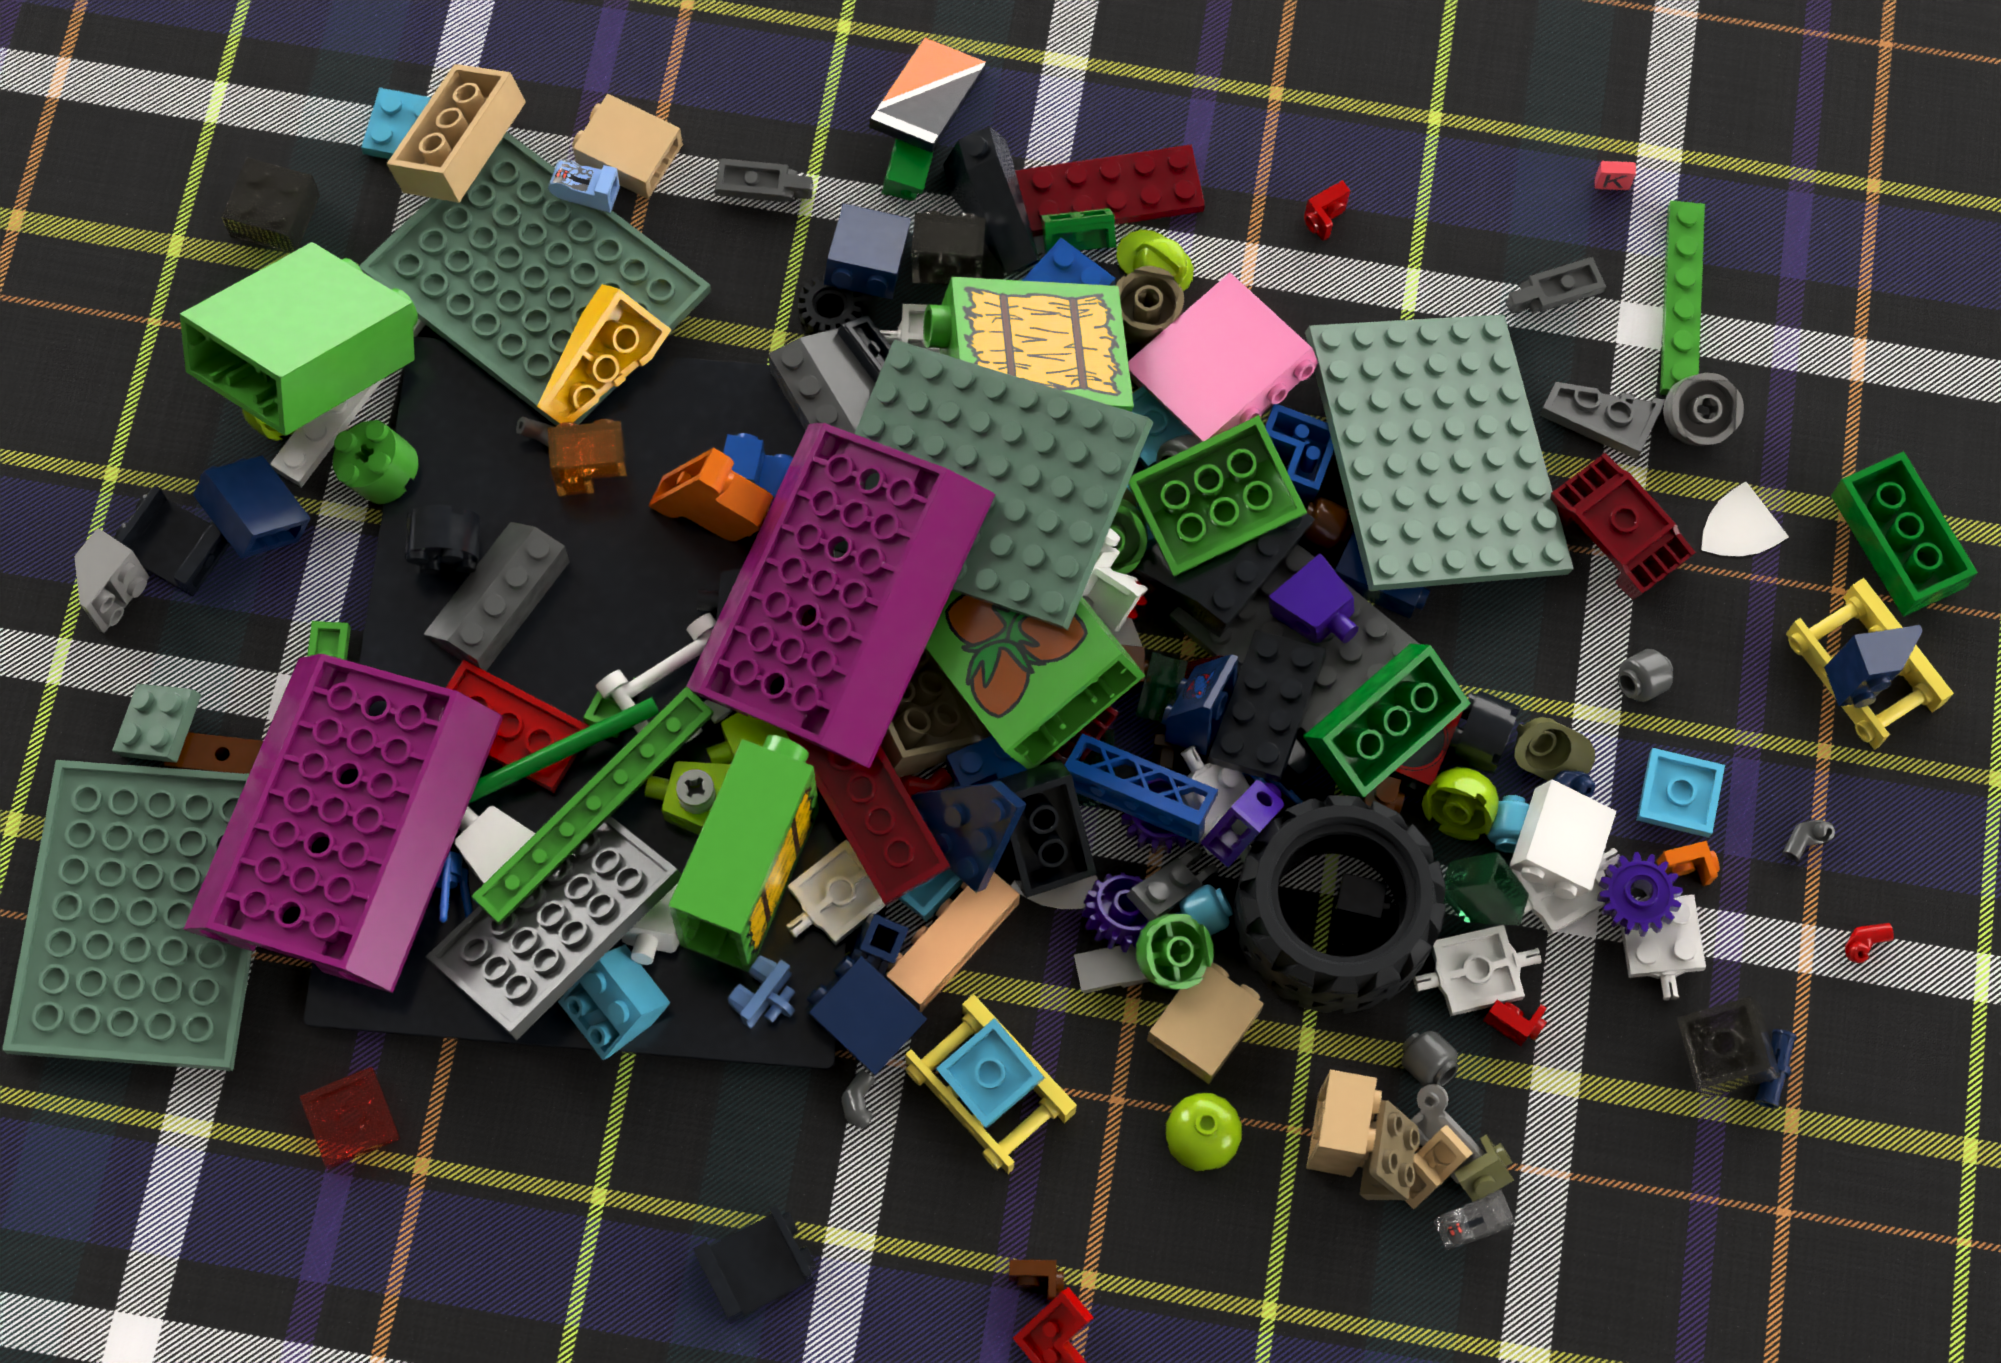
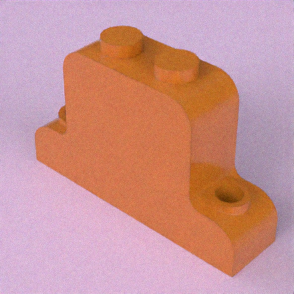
(713, 496)

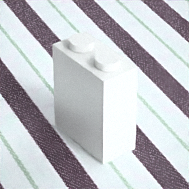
(1562, 840)

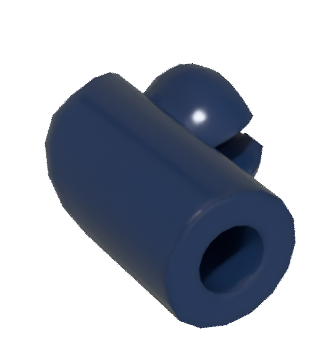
(1577, 781)

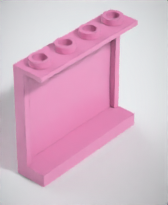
(1223, 361)

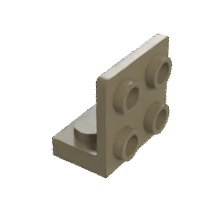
(1390, 1165)

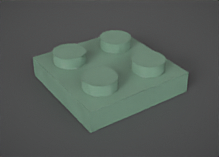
(156, 722)

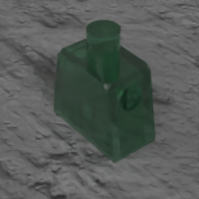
(1485, 890)

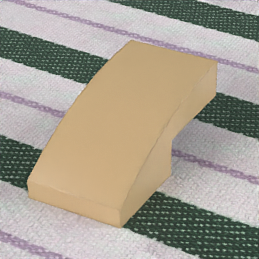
(1436, 1163)

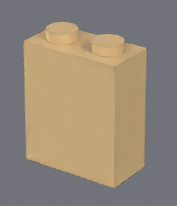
(630, 141)
(1206, 1022)

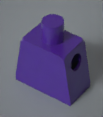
(1315, 603)
(1255, 809)

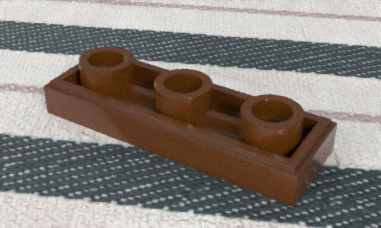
(205, 751)

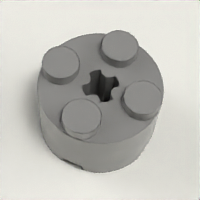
(1713, 391)

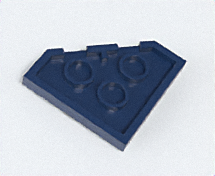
(971, 826)

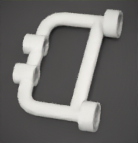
(618, 687)

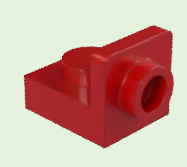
(1325, 207)
(1510, 1021)

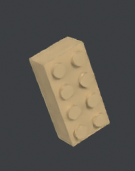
(456, 133)

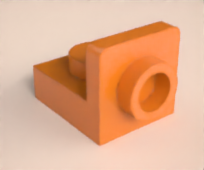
(1685, 858)

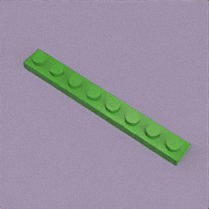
(592, 805)

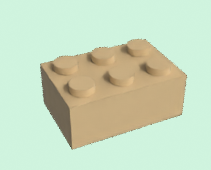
(1342, 1123)

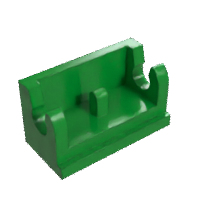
(906, 171)
(1081, 229)

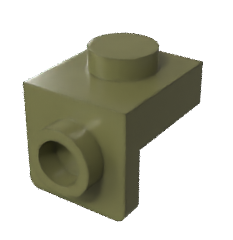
(1487, 1172)

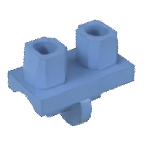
(773, 978)

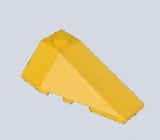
(603, 349)

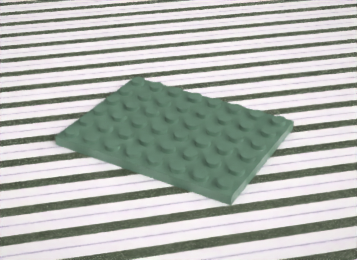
(519, 266)
(1041, 450)
(1437, 452)
(104, 933)

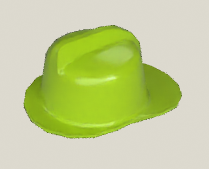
(1153, 249)

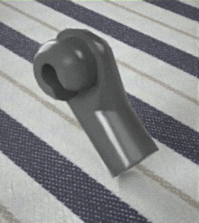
(533, 429)
(1807, 834)
(854, 1102)

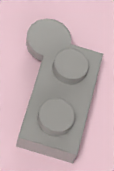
(1432, 1101)

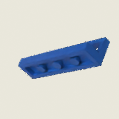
(1137, 800)

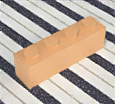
(951, 940)

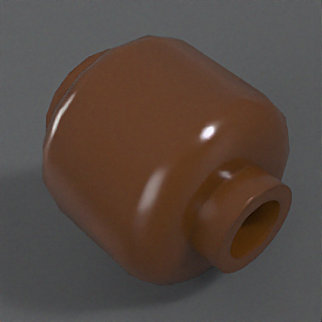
(1329, 525)

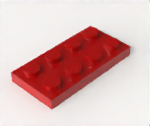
(526, 721)

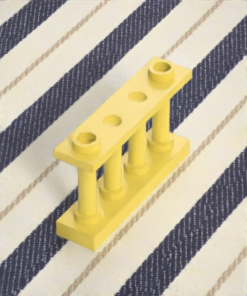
(1865, 605)
(1053, 1100)

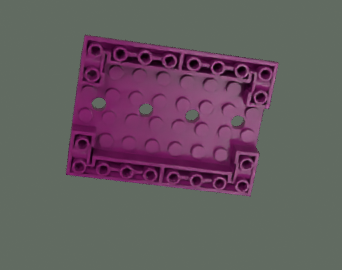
(869, 604)
(384, 829)

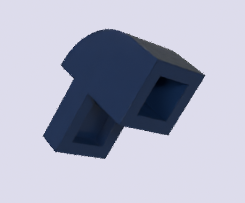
(879, 941)

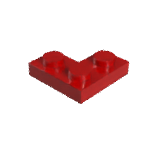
(1050, 1331)

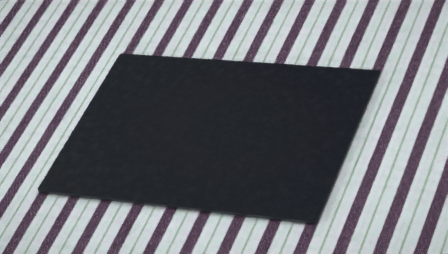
(609, 610)

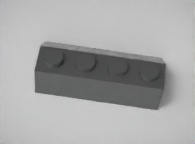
(499, 595)

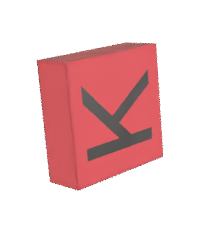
(1615, 175)

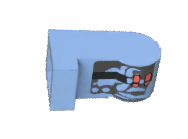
(585, 185)

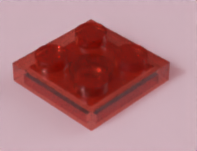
(350, 1117)

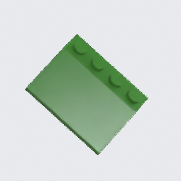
(1216, 496)

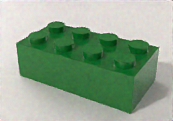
(1903, 533)
(1387, 720)

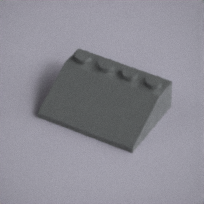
(822, 380)

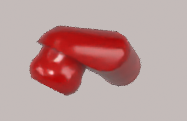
(937, 781)
(1863, 939)

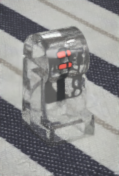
(1475, 1220)

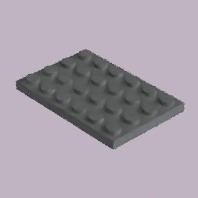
(1345, 665)
(558, 930)

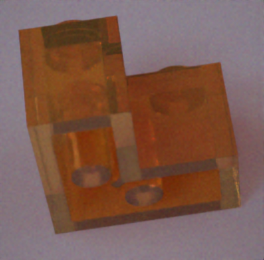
(585, 453)

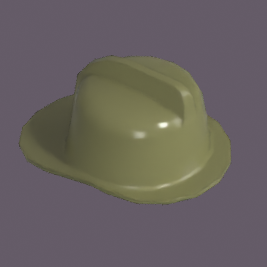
(1550, 747)

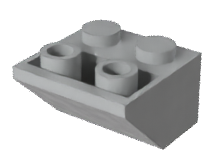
(107, 578)

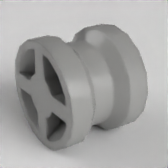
(696, 799)

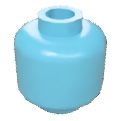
(1508, 823)
(1208, 908)

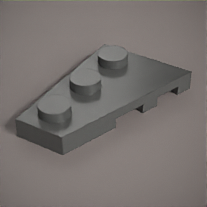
(1606, 418)

